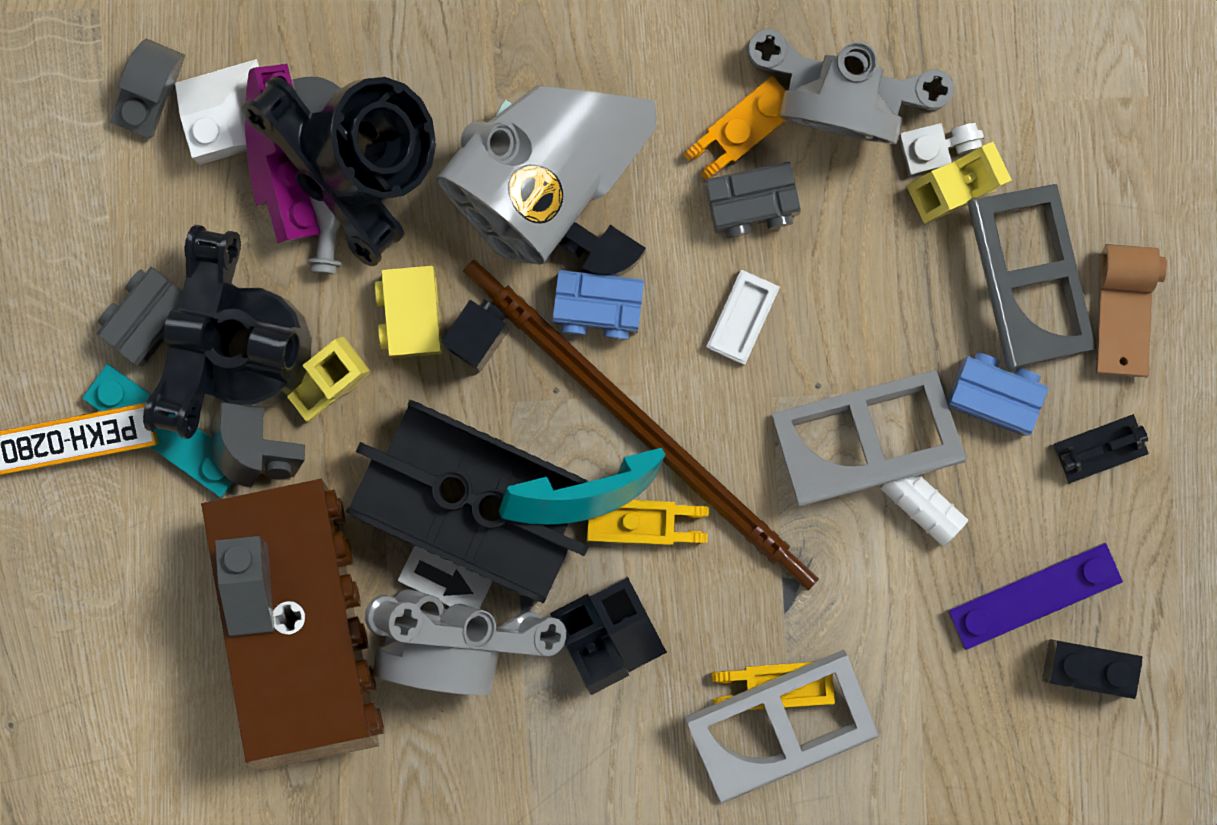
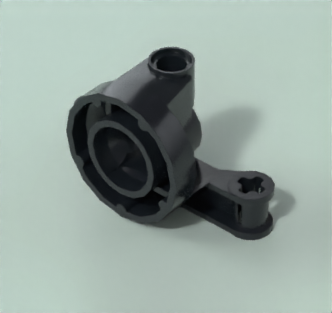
(330, 158)
(201, 337)

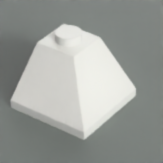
(213, 113)

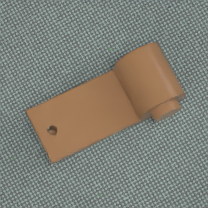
(1125, 305)

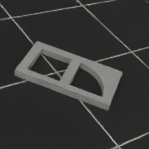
(819, 479)
(739, 774)

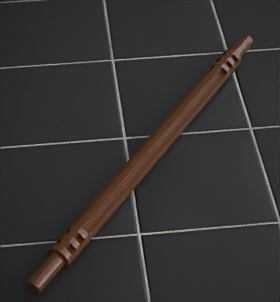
(641, 425)

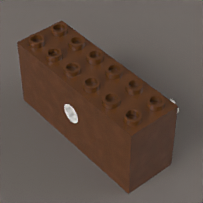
(307, 687)

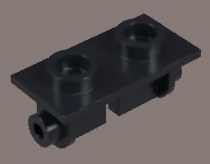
(1102, 448)

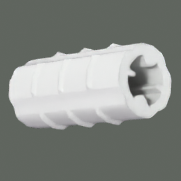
(926, 507)

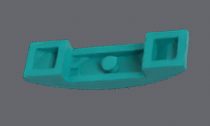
(539, 504)

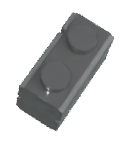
(753, 199)
(139, 321)

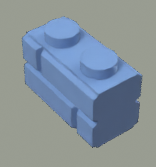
(598, 303)
(998, 395)

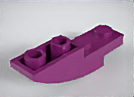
(274, 173)

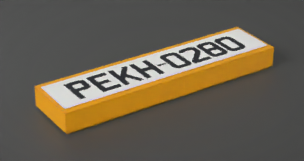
(74, 438)

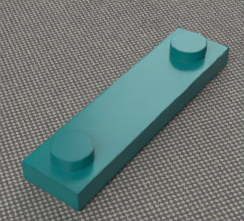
(191, 455)

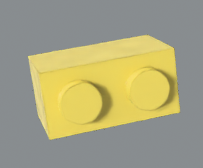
(410, 312)

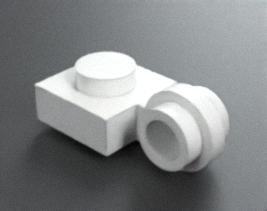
(928, 149)

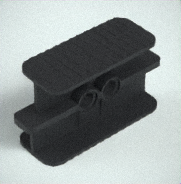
(406, 500)

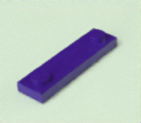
(1035, 596)

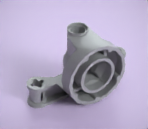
(843, 103)
(452, 647)

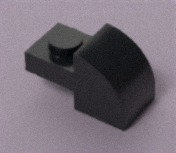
(608, 256)
(590, 645)

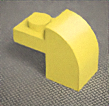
(956, 183)
(328, 377)

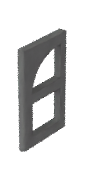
(1019, 336)

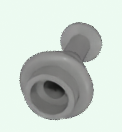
(328, 227)

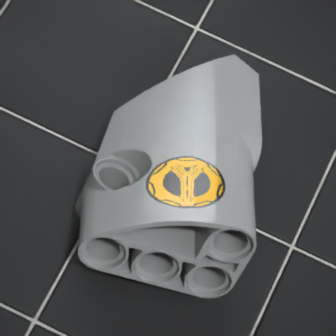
(542, 164)

